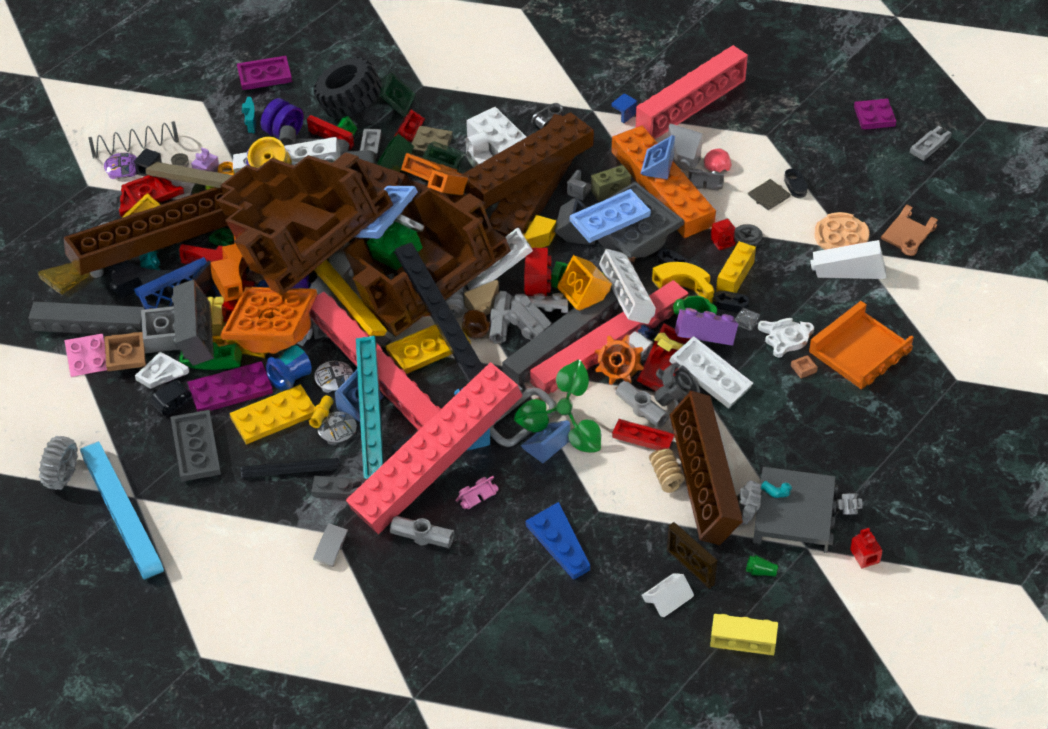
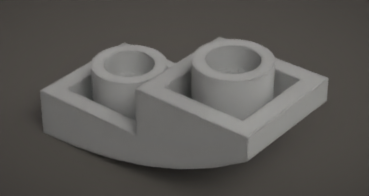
(330, 544)

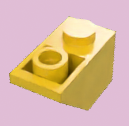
(540, 232)

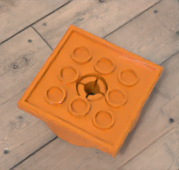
(270, 321)

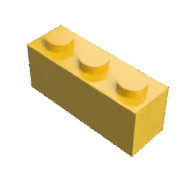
(736, 268)

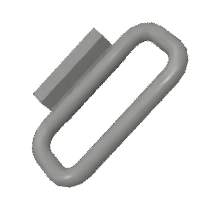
(523, 433)

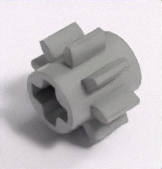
(849, 503)

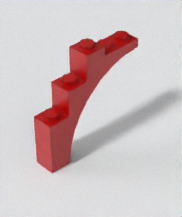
(192, 253)

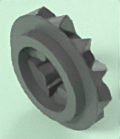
(744, 230)

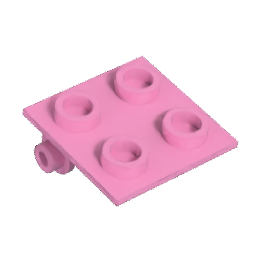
(86, 355)

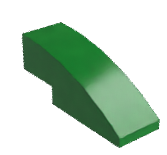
(224, 358)

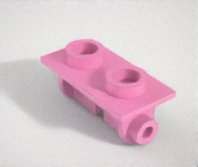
(470, 495)

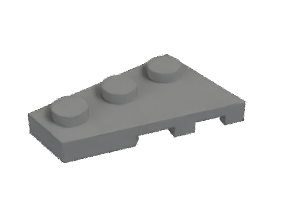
(547, 303)

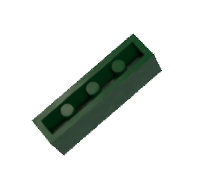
(395, 153)

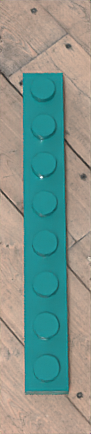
(369, 405)

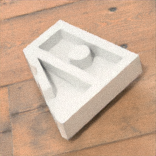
(161, 370)

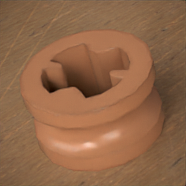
(910, 241)

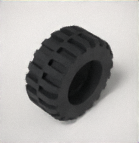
(347, 87)

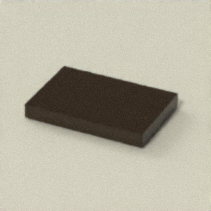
(691, 555)

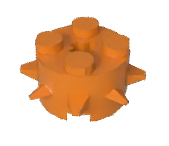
(610, 365)

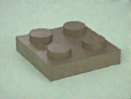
(426, 135)

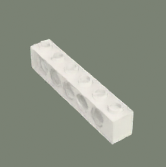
(323, 149)
(627, 286)

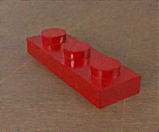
(328, 130)
(642, 435)

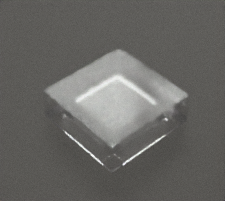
(747, 319)

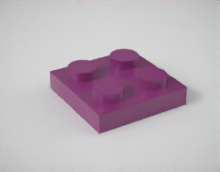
(874, 114)

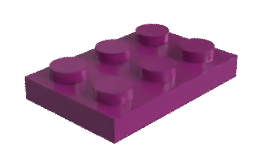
(264, 72)

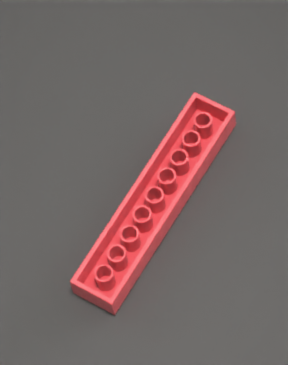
(434, 448)

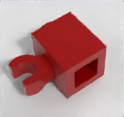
(866, 549)

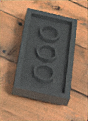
(195, 445)

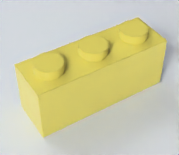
(744, 634)

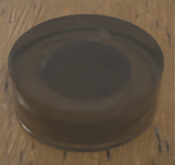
(180, 160)

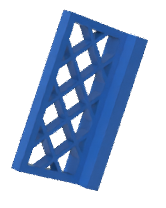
(168, 279)

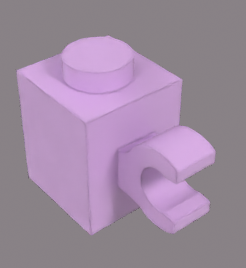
(206, 161)

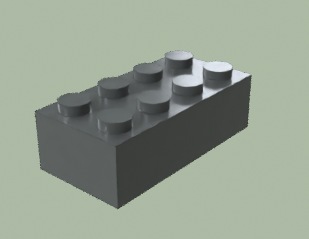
(192, 322)

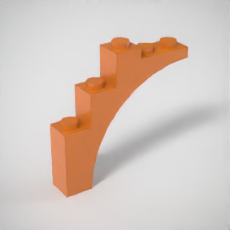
(439, 176)
(228, 272)

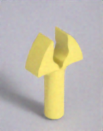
(666, 343)

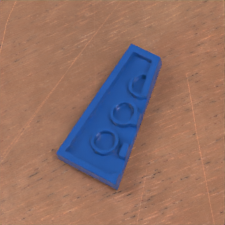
(559, 540)

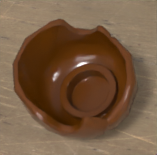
(475, 324)

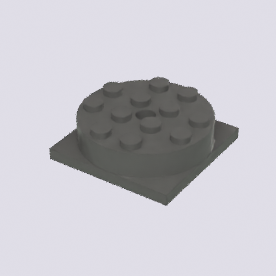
(647, 234)

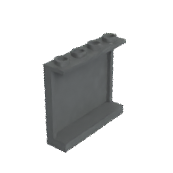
(801, 515)

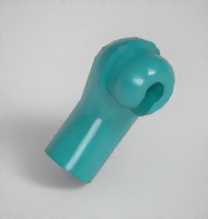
(776, 492)

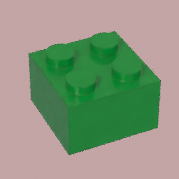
(395, 236)

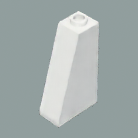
(850, 261)

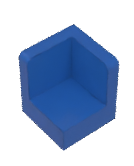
(626, 106)

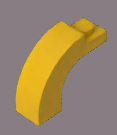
(686, 276)

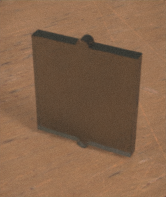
(769, 194)

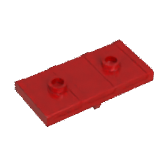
(659, 359)

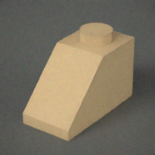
(482, 297)

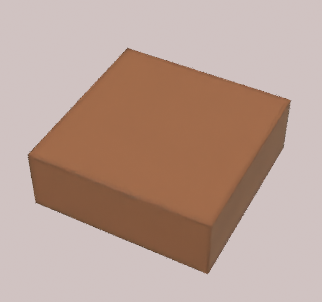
(804, 366)

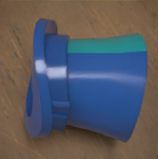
(288, 367)

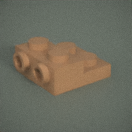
(125, 351)

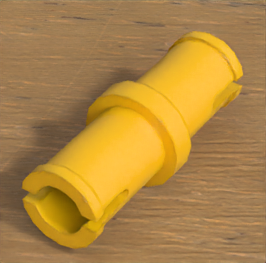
(321, 411)

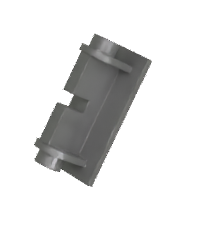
(713, 179)

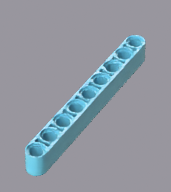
(121, 510)

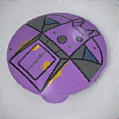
(120, 165)

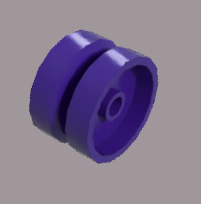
(280, 114)

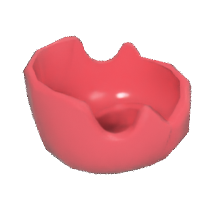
(717, 160)

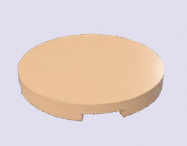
(840, 230)

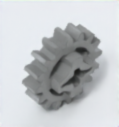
(749, 500)

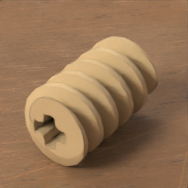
(666, 469)

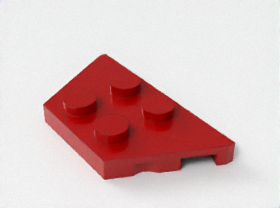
(157, 187)

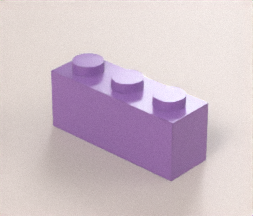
(706, 326)

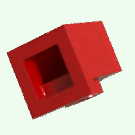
(723, 234)

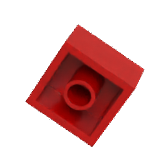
(537, 272)

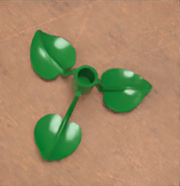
(570, 379)

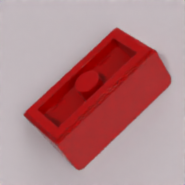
(410, 125)

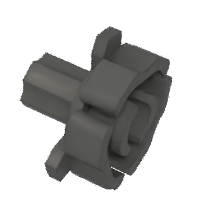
(675, 386)

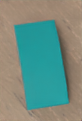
(250, 117)

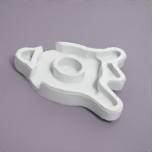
(786, 335)

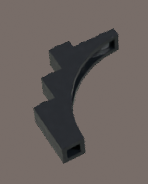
(127, 277)

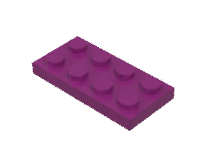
(230, 387)

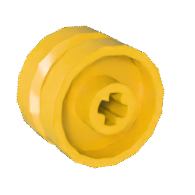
(265, 149)

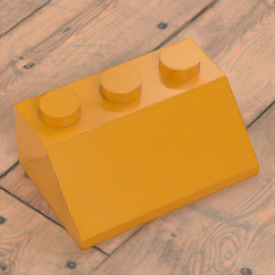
(583, 283)

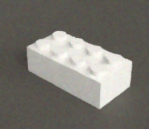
(498, 129)

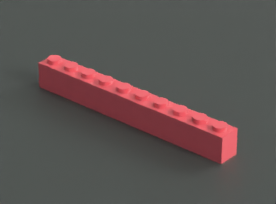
(544, 374)
(392, 381)

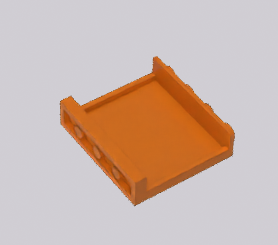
(859, 346)

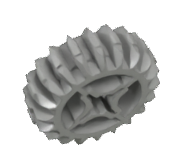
(58, 462)

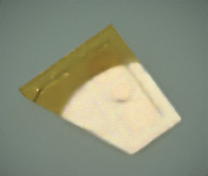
(62, 277)

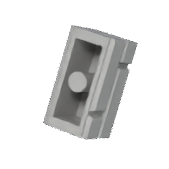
(528, 318)

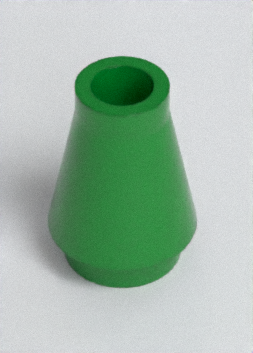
(760, 566)

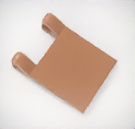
(905, 227)

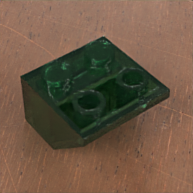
(444, 155)

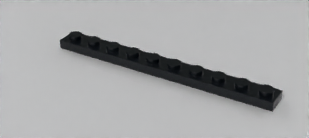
(439, 311)

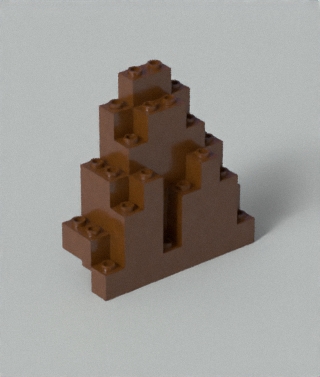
(299, 214)
(455, 250)

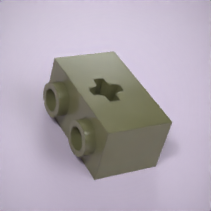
(609, 182)

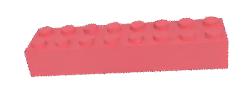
(692, 92)

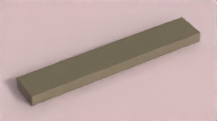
(187, 174)

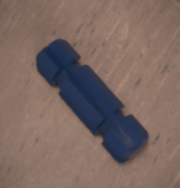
(647, 333)

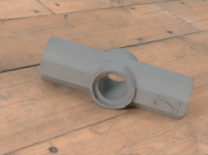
(499, 320)
(642, 404)
(422, 531)

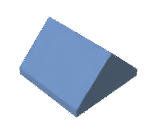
(659, 159)
(348, 397)
(548, 441)

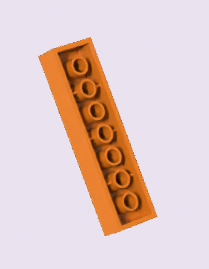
(675, 192)

